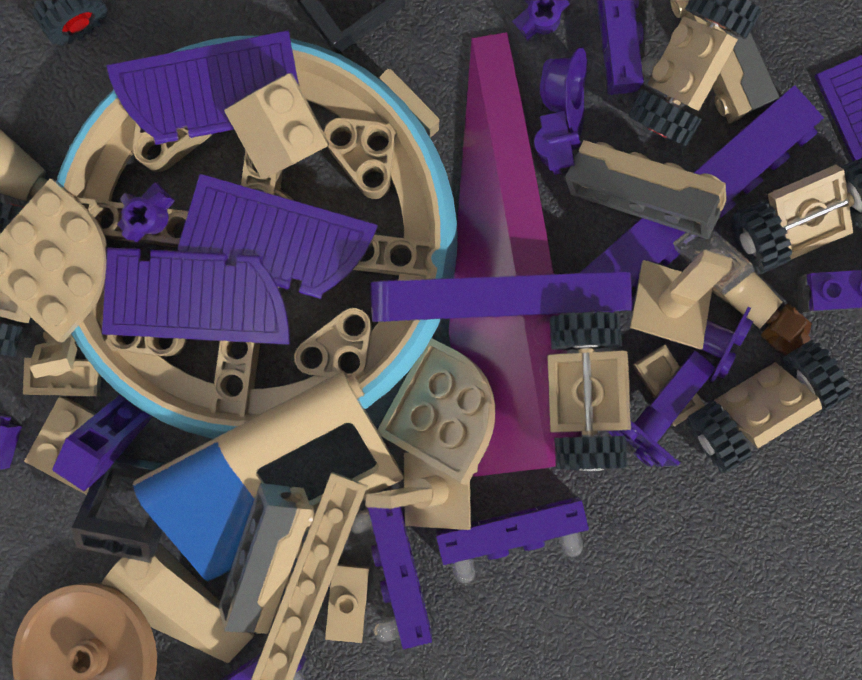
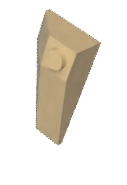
(176, 603)

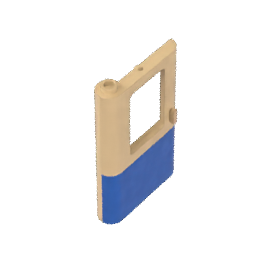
(209, 492)

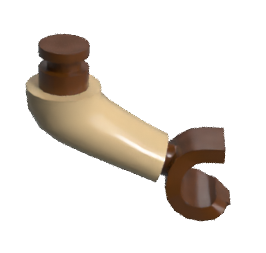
(785, 328)

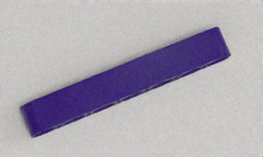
(500, 296)

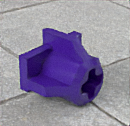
(540, 17)
(555, 142)
(145, 213)

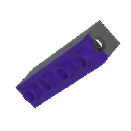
(829, 291)

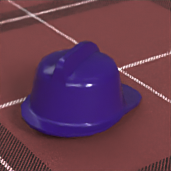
(563, 87)

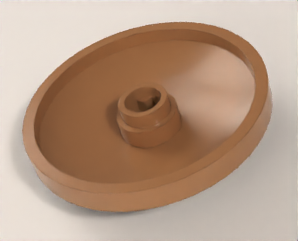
(84, 635)

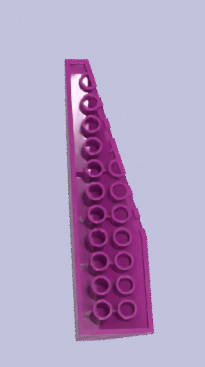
(502, 236)

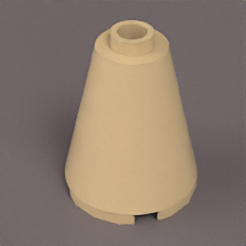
(19, 173)

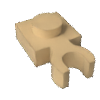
(53, 356)

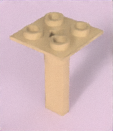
(677, 302)
(428, 497)

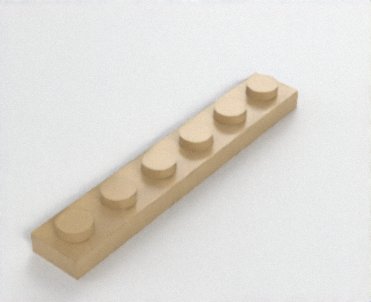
(310, 579)

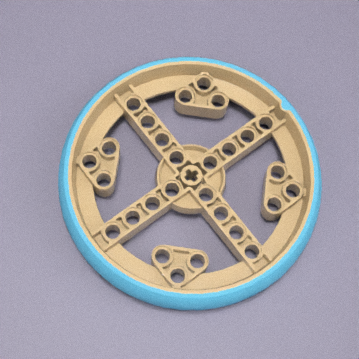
(385, 353)

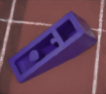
(99, 442)

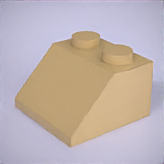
(277, 126)

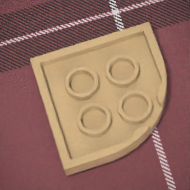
(53, 260)
(443, 412)

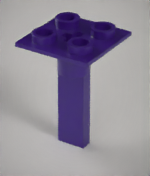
(720, 340)
(664, 410)

